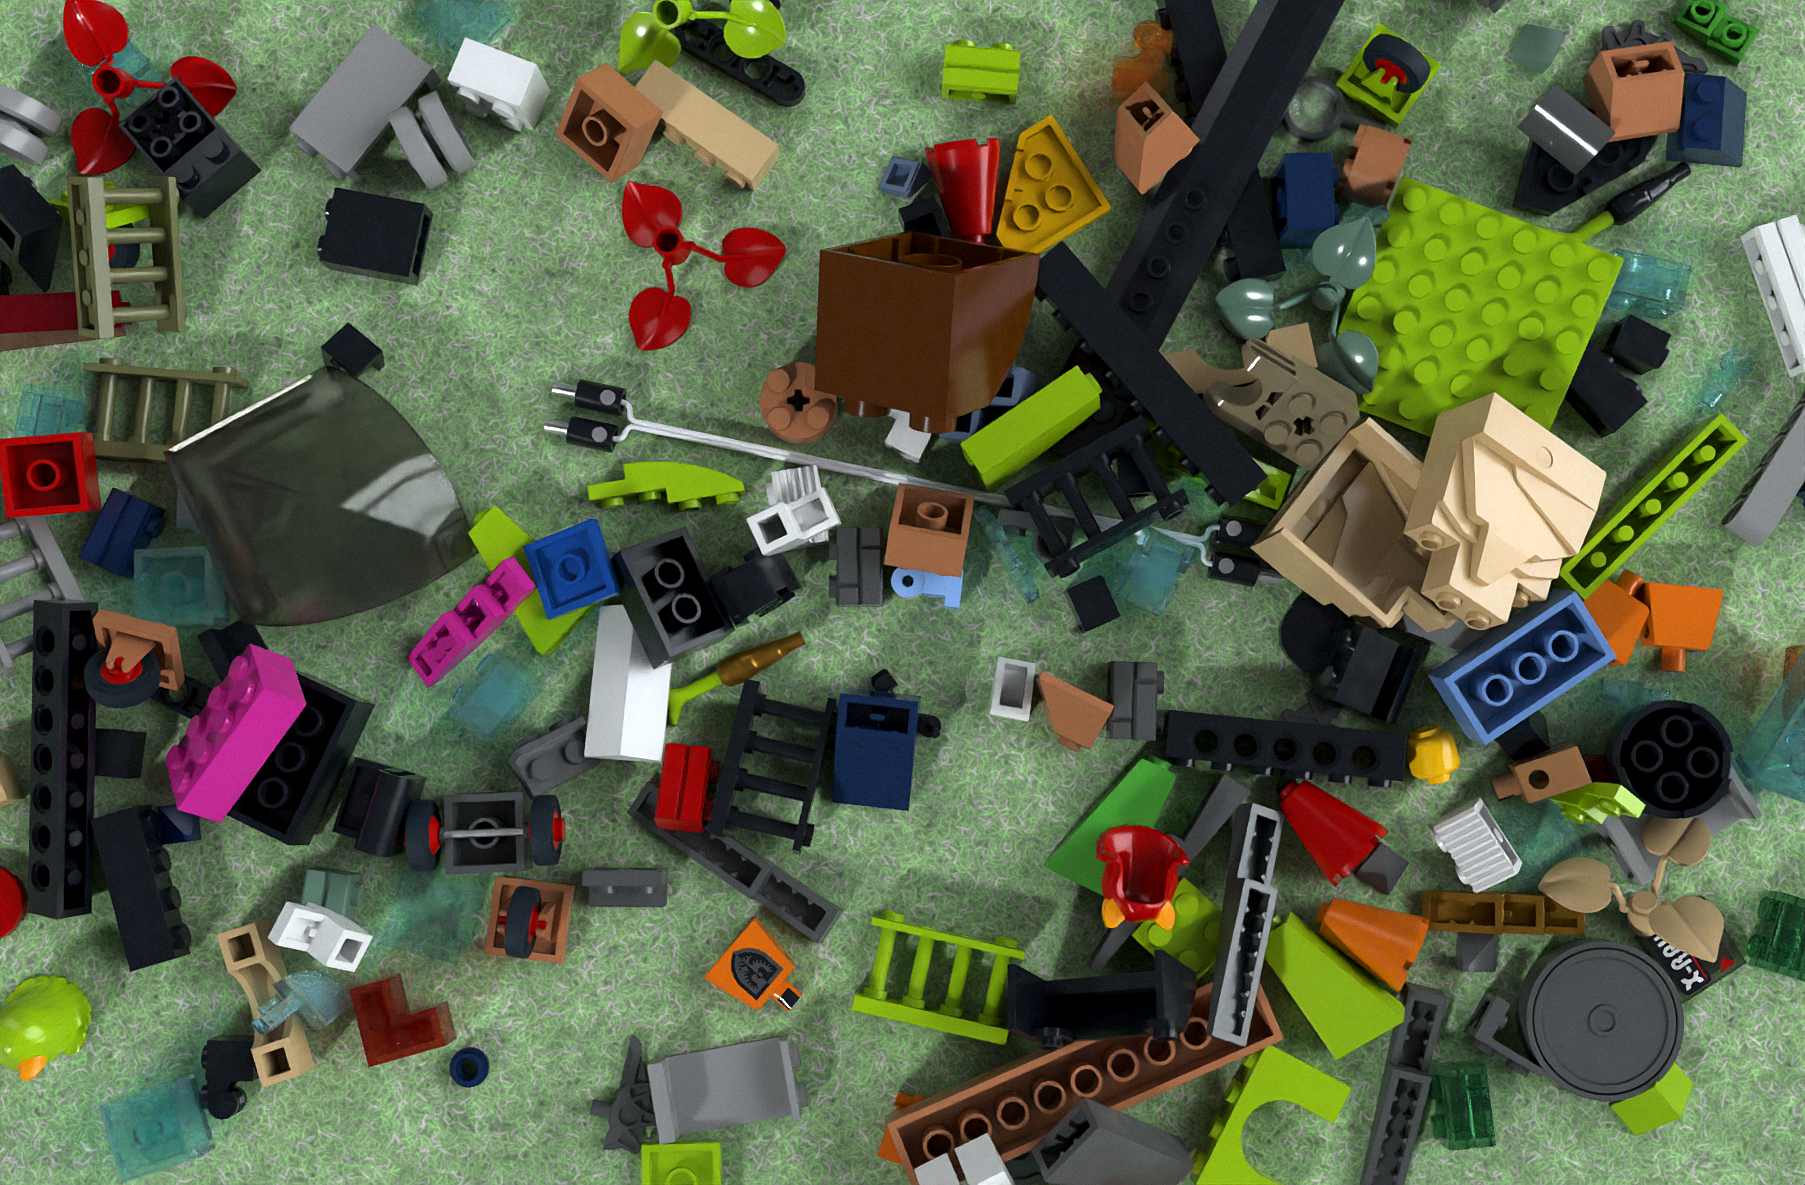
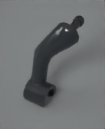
(927, 725)

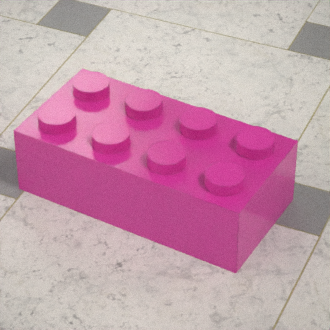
(234, 733)

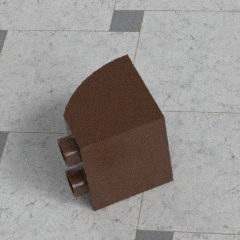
(920, 324)

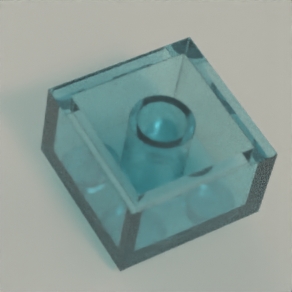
(180, 588)
(496, 696)
(157, 1128)

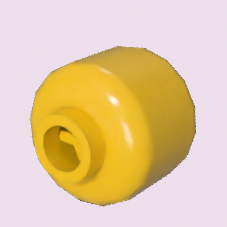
(1432, 754)

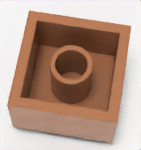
(608, 122)
(929, 530)

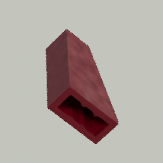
(45, 320)

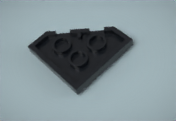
(1549, 186)

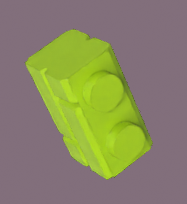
(981, 72)

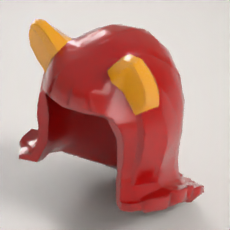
(1139, 875)

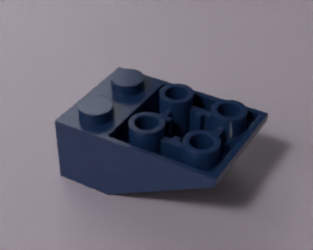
(875, 748)

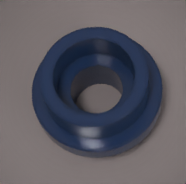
(458, 1072)

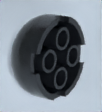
(1670, 758)

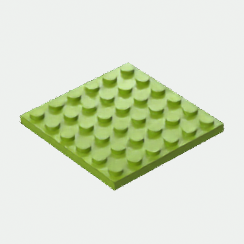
(1474, 309)

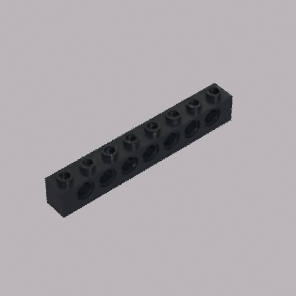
(61, 760)

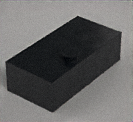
(306, 765)

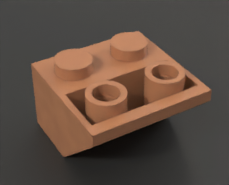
(1637, 90)
(1149, 138)

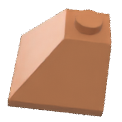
(1071, 712)

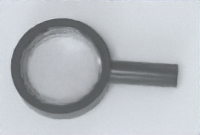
(1319, 111)

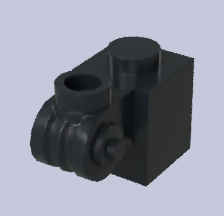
(226, 1062)

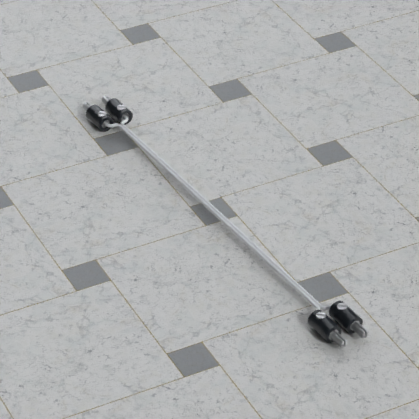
(612, 400)

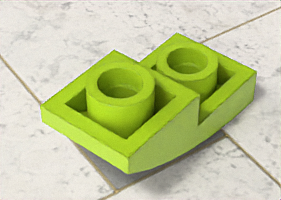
(1597, 801)

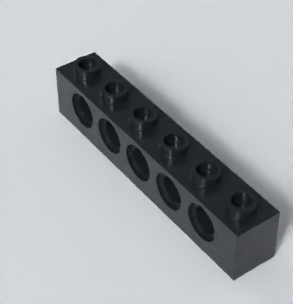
(1385, 748)

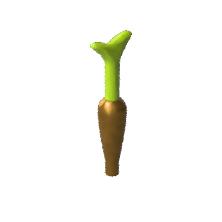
(734, 671)

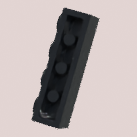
(141, 886)

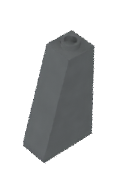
(1109, 1148)

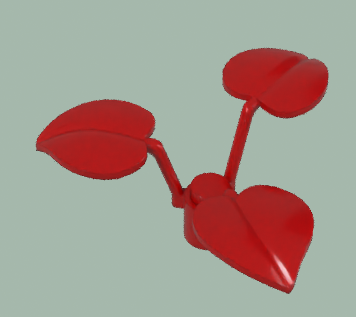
(94, 34)
(652, 220)

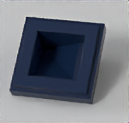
(178, 825)

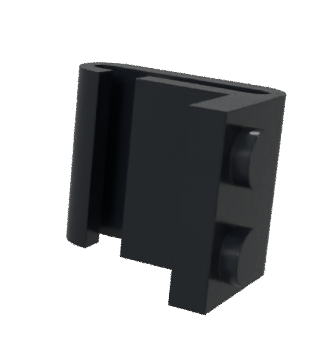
(1367, 671)
(377, 806)

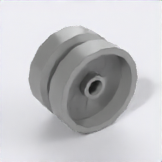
(23, 115)
(430, 141)

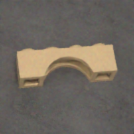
(1199, 375)
(257, 966)

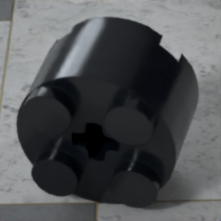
(755, 586)

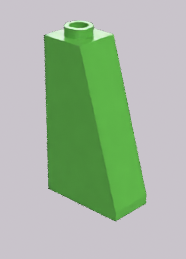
(1131, 800)

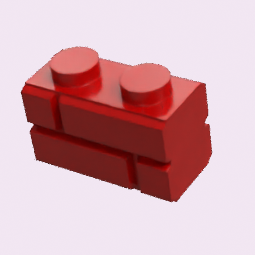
(685, 787)

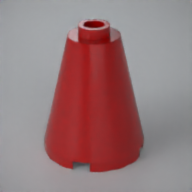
(966, 184)
(1329, 828)

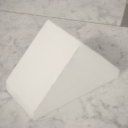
(1012, 689)

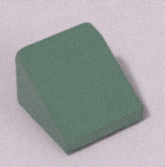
(1537, 47)

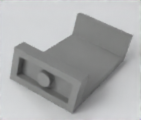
(356, 100)
(1624, 833)
(726, 1086)

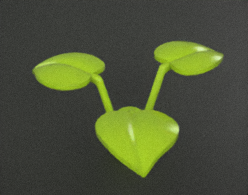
(750, 32)

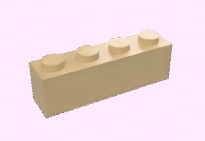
(708, 128)

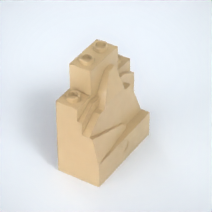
(1498, 510)
(1346, 537)

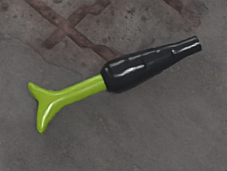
(1630, 203)

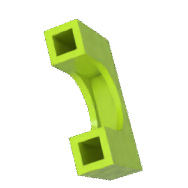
(1268, 1077)

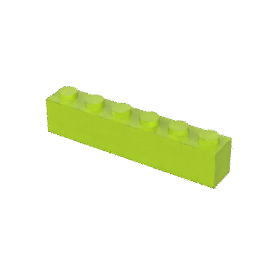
(1650, 504)

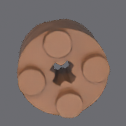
(1372, 166)
(782, 390)

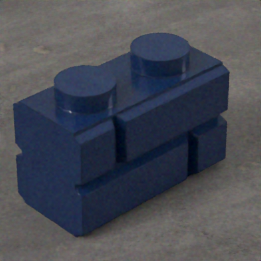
(121, 528)

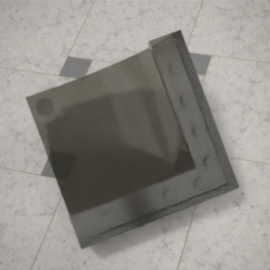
(320, 503)

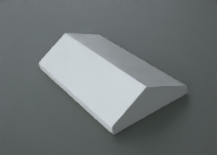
(626, 695)

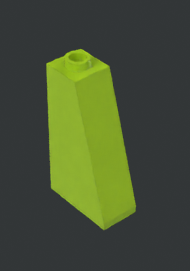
(1030, 428)
(501, 538)
(1329, 988)

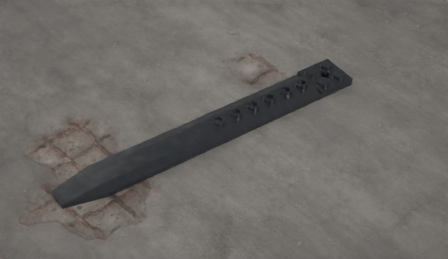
(1206, 184)

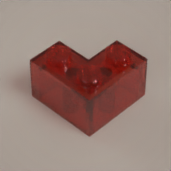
(391, 1029)

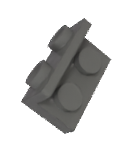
(553, 758)
(626, 886)

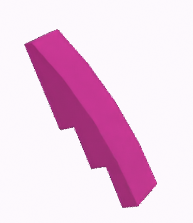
(471, 622)

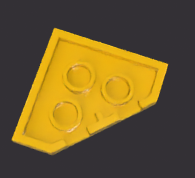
(1047, 192)

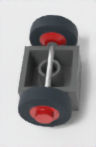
(485, 832)

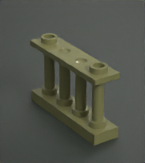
(91, 261)
(140, 446)

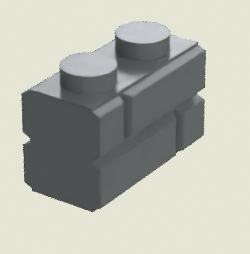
(858, 567)
(1133, 693)

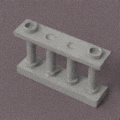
(44, 557)

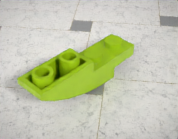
(684, 484)

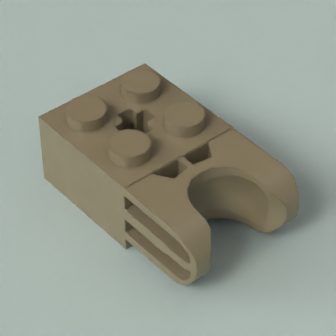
(1287, 406)

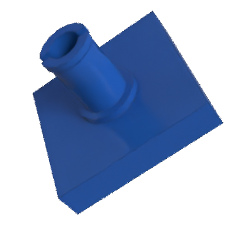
(572, 569)

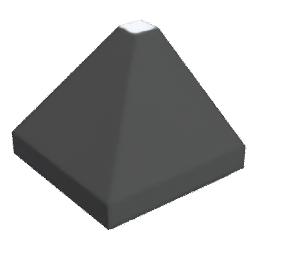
(1382, 868)
(1476, 952)

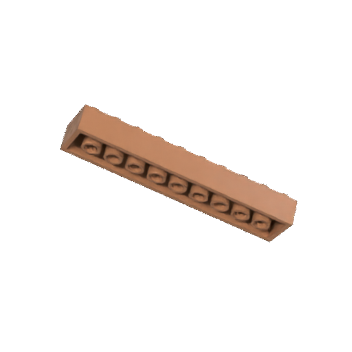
(1034, 1092)

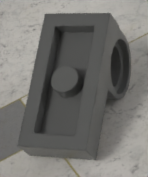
(1019, 522)

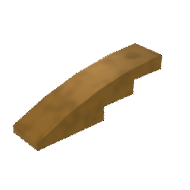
(1499, 913)

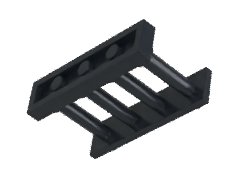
(1064, 477)
(736, 778)

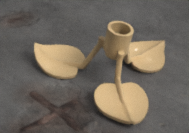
(1686, 924)

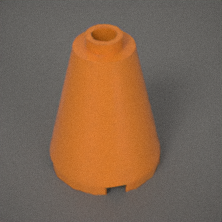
(1374, 937)

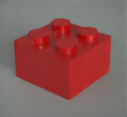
(49, 474)

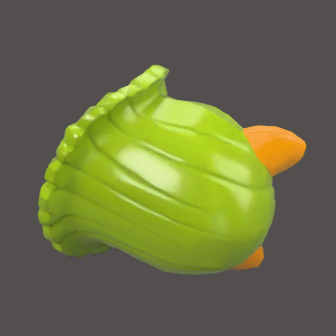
(41, 1023)

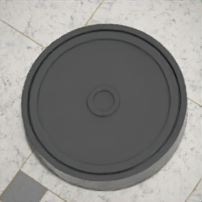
(1600, 1019)

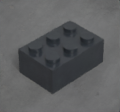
(670, 597)

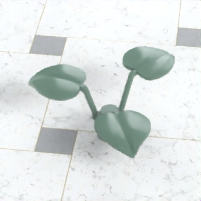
(1347, 259)

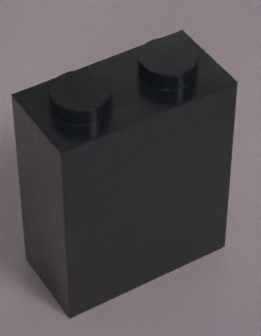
(375, 236)

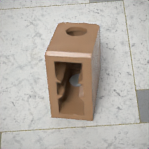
(1558, 770)

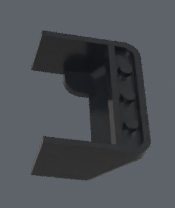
(1102, 1006)

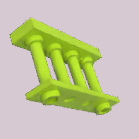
(949, 1016)

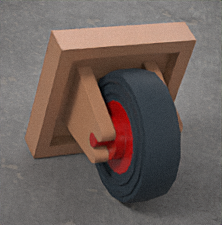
(132, 660)
(529, 919)

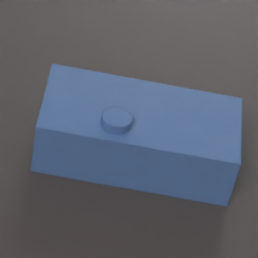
(1522, 666)

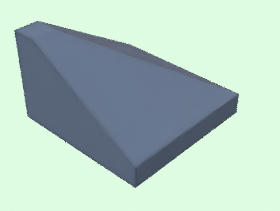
(904, 177)

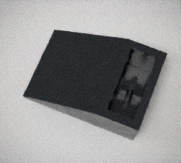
(191, 146)
(28, 226)

